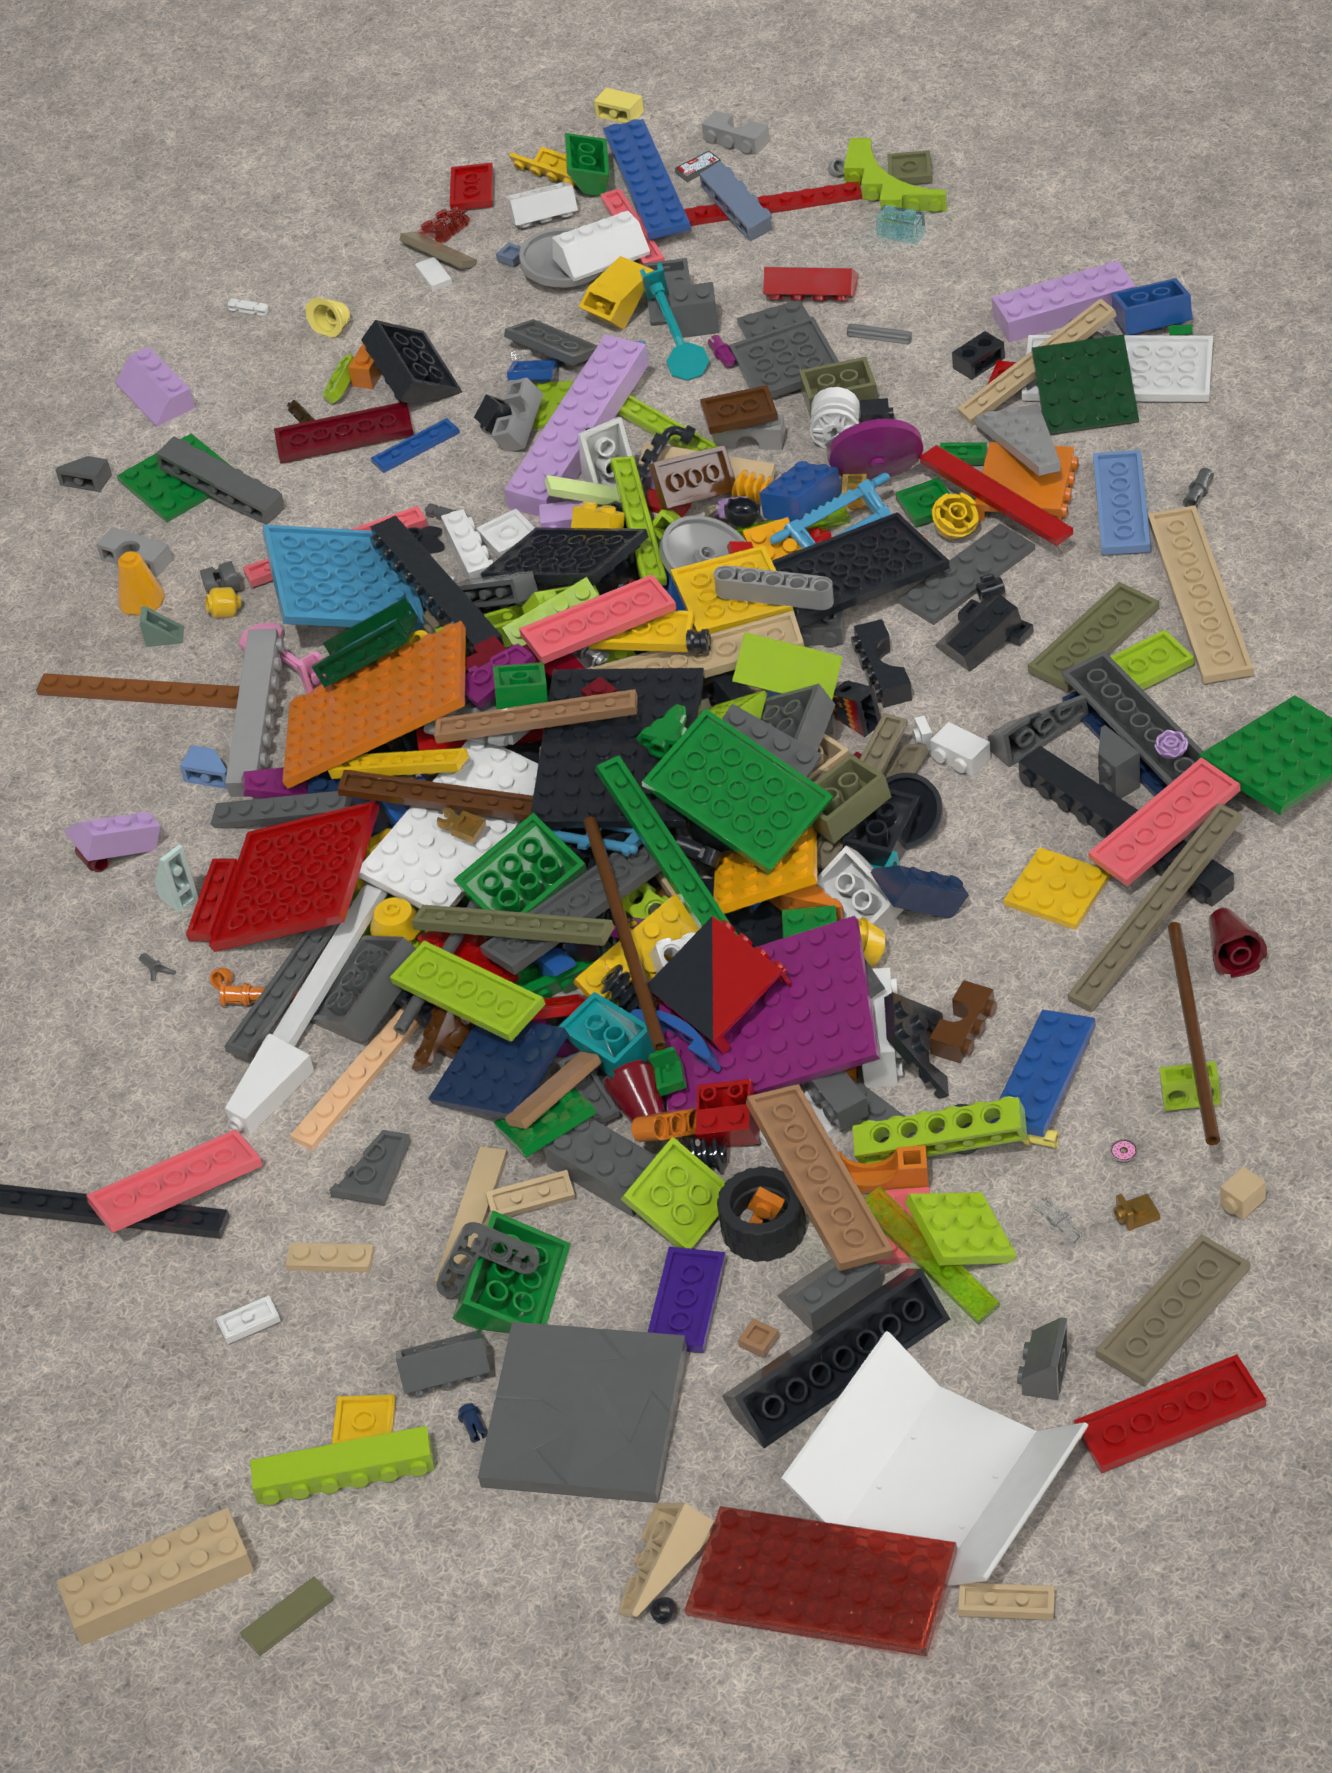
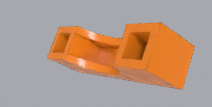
(901, 1170)

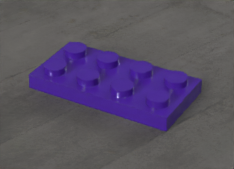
(688, 1295)

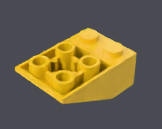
(615, 292)

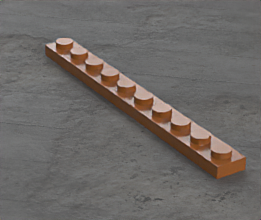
(138, 690)

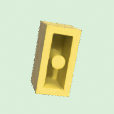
(618, 105)

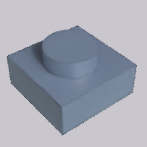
(509, 254)

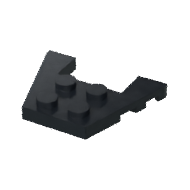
(907, 1033)

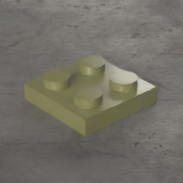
(910, 166)

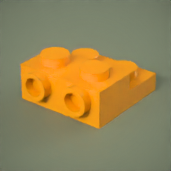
(761, 536)

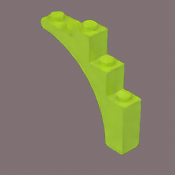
(881, 186)

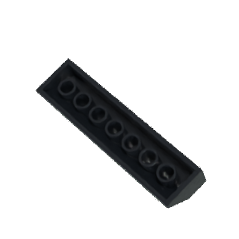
(828, 1359)

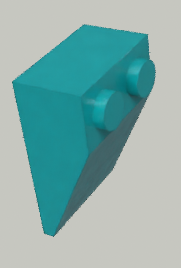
(609, 1032)

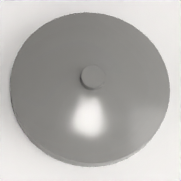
(538, 262)
(695, 540)

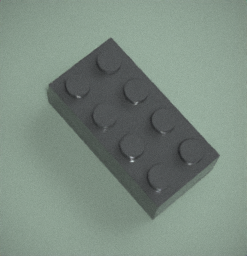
(599, 1161)

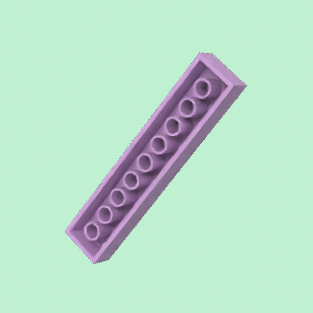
(590, 401)

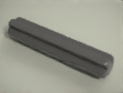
(879, 333)

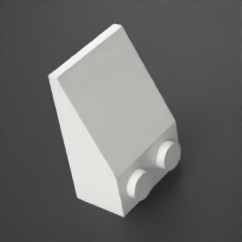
(597, 449)

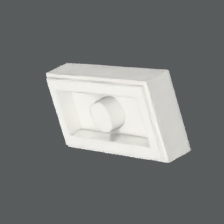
(248, 1319)

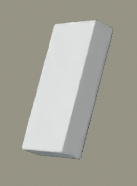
(433, 274)

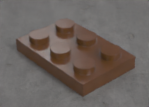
(738, 409)

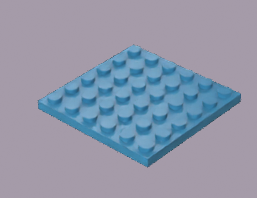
(332, 576)

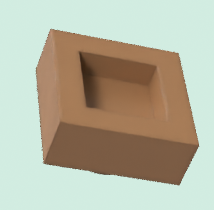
(758, 1338)

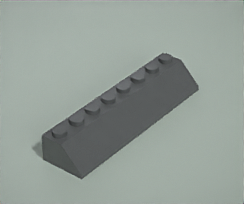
(1130, 712)

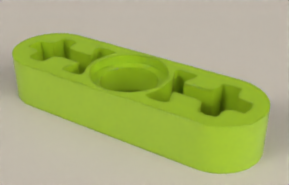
(339, 380)

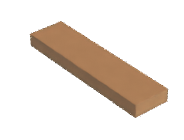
(553, 1090)

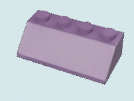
(154, 387)

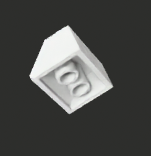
(541, 204)
(853, 885)

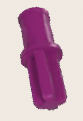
(722, 351)

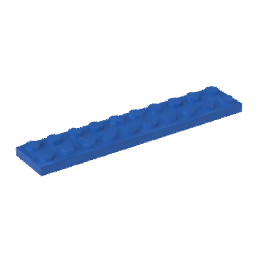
(646, 179)

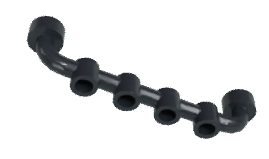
(659, 442)

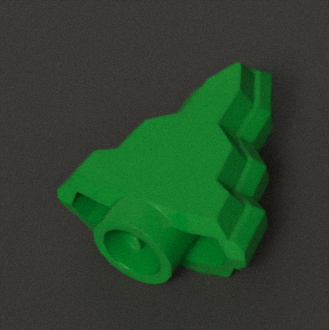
(664, 731)

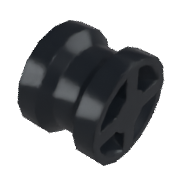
(698, 641)

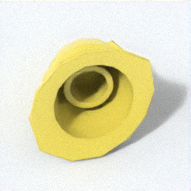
(327, 316)

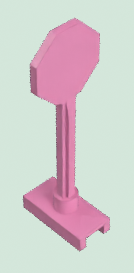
(302, 666)

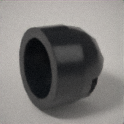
(663, 1616)

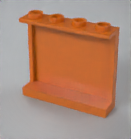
(1045, 491)

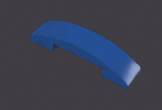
(680, 1028)

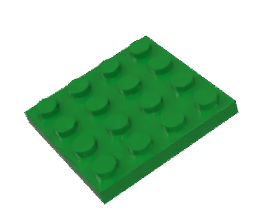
(162, 491)

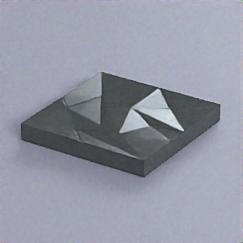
(583, 1412)

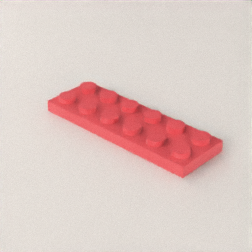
(597, 619)
(1164, 821)
(174, 1180)

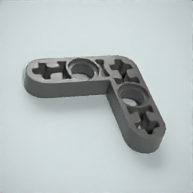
(482, 1247)

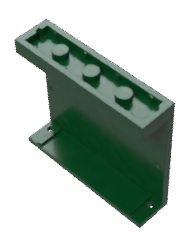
(366, 642)

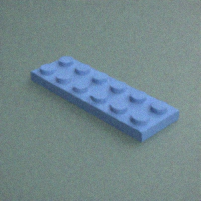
(1121, 502)

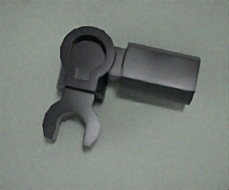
(694, 849)

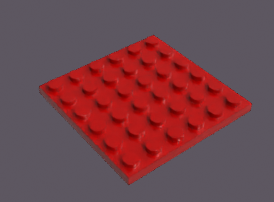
(295, 876)

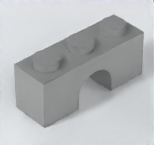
(749, 139)
(514, 430)
(768, 435)
(118, 541)

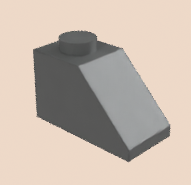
(85, 473)

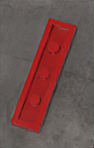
(211, 899)

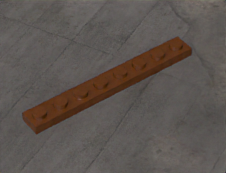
(435, 795)

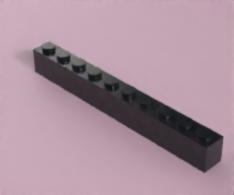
(430, 581)
(1106, 812)

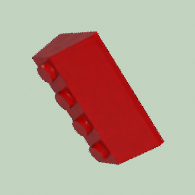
(809, 282)

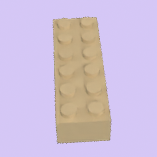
(154, 1576)

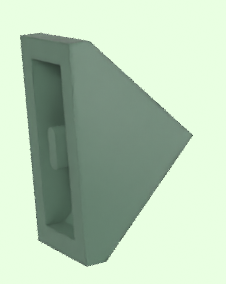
(158, 629)

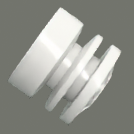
(832, 413)

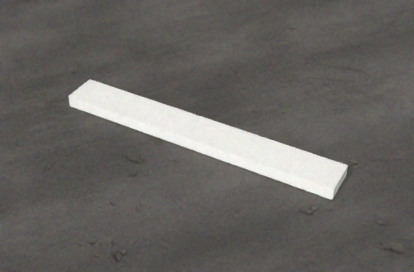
(329, 964)

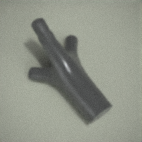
(154, 966)

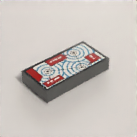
(693, 167)

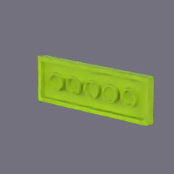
(467, 991)

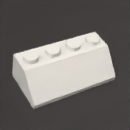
(598, 245)

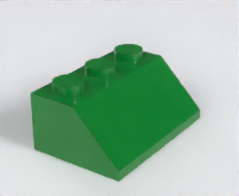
(587, 162)

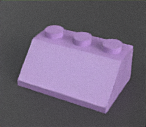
(115, 835)

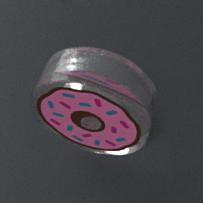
(1123, 1152)

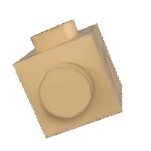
(1242, 1193)

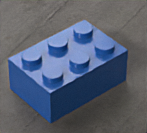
(1152, 306)
(800, 491)

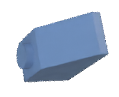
(203, 767)

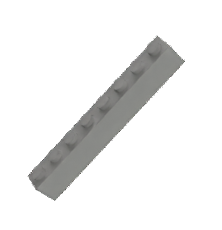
(254, 706)

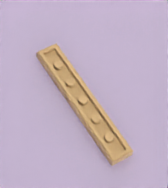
(737, 464)
(474, 1204)

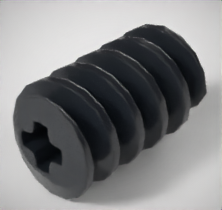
(621, 988)
(709, 1155)

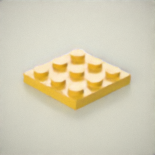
(1057, 888)

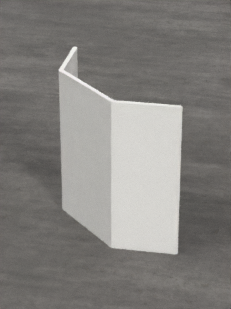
(926, 1463)

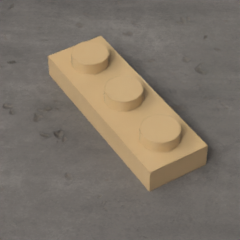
(531, 1194)
(329, 1257)
(1006, 1601)

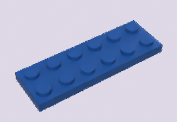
(1048, 1066)

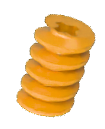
(749, 486)

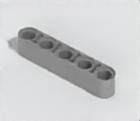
(773, 587)

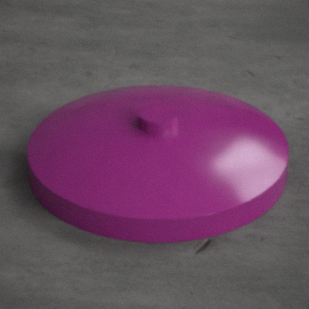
(876, 448)

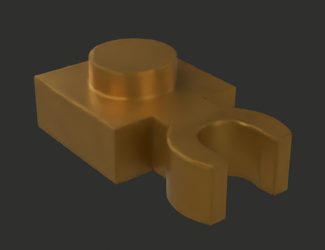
(463, 826)

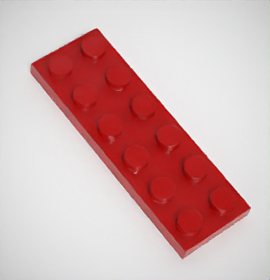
(1170, 1413)

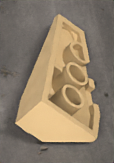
(672, 1538)

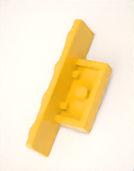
(546, 162)

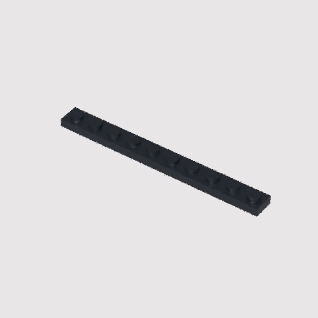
(75, 1208)

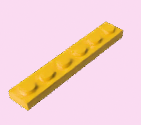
(405, 763)

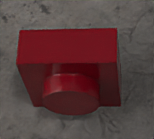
(598, 687)

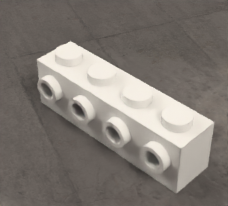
(466, 544)

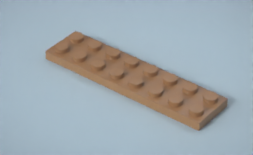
(819, 1177)

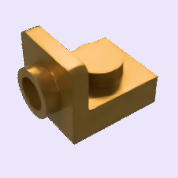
(1136, 1211)

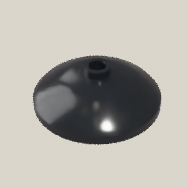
(929, 810)

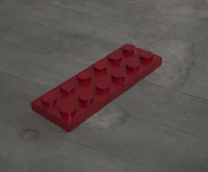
(343, 432)

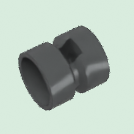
(225, 572)

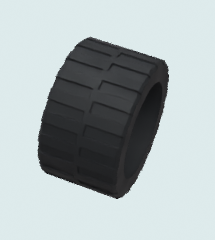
(763, 1240)

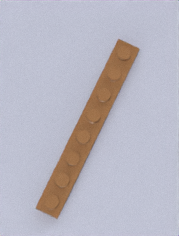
(536, 716)

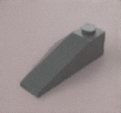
(1026, 733)

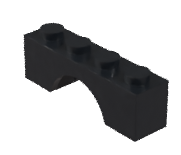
(889, 682)

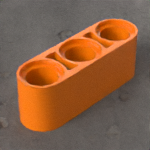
(664, 1125)

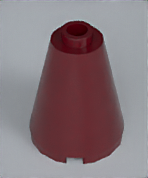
(1235, 944)
(635, 1090)

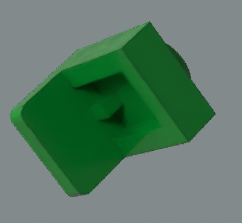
(668, 1070)

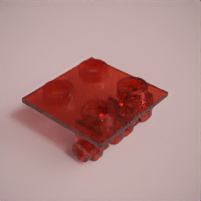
(446, 224)

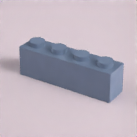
(736, 201)

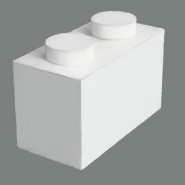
(960, 749)

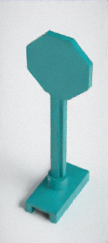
(686, 359)

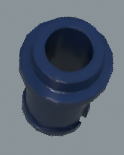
(470, 1418)

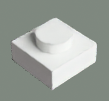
(922, 732)

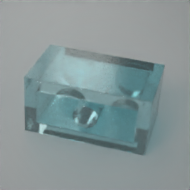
(900, 224)

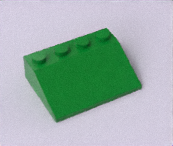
(521, 869)
(499, 1295)

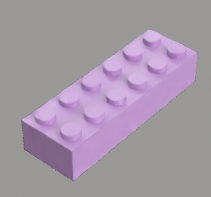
(1056, 301)

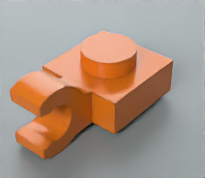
(764, 1205)

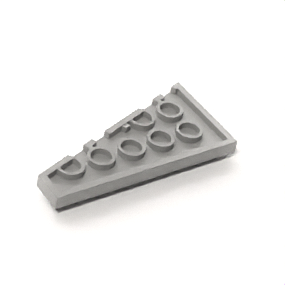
(1024, 435)

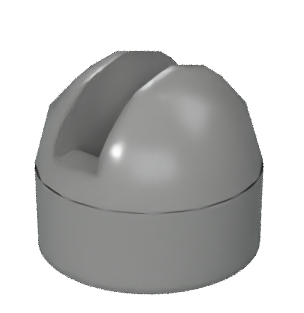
(836, 165)

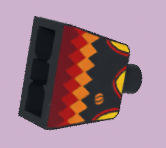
(856, 707)

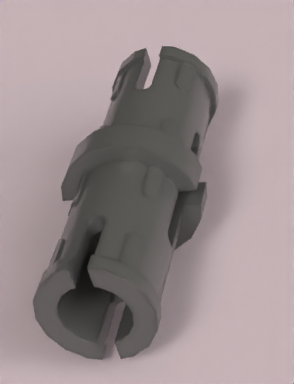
(1199, 487)

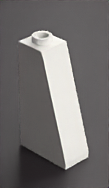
(267, 1083)

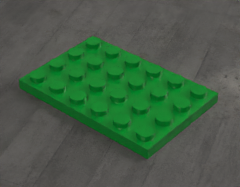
(1278, 755)
(737, 791)

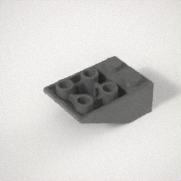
(676, 275)

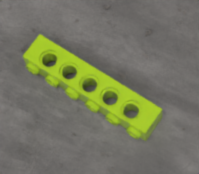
(953, 1138)

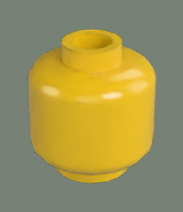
(222, 602)

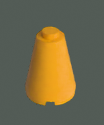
(137, 585)

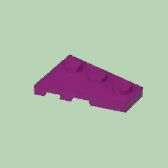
(480, 681)
(269, 784)

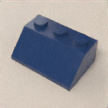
(921, 890)

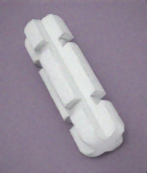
(248, 307)

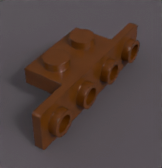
(444, 1033)

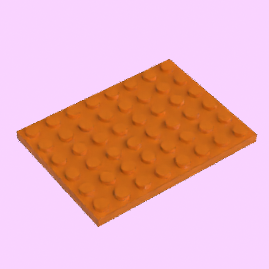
(375, 704)

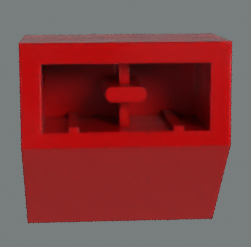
(724, 1113)

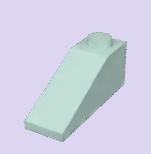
(175, 880)

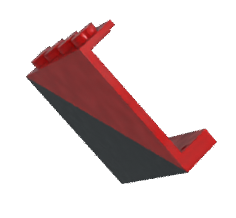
(715, 980)

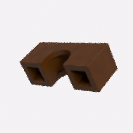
(957, 1038)

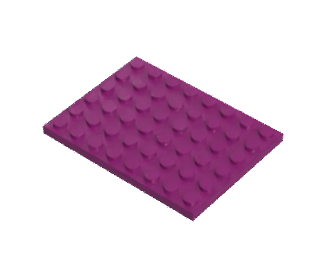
(797, 1029)

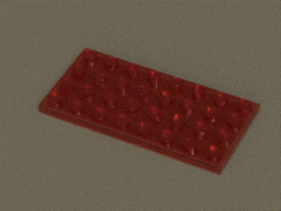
(822, 1580)

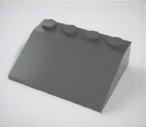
(800, 714)
(364, 988)

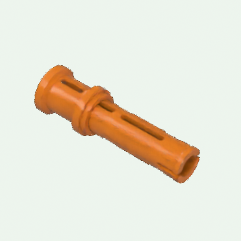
(241, 994)

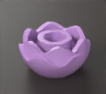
(1171, 744)

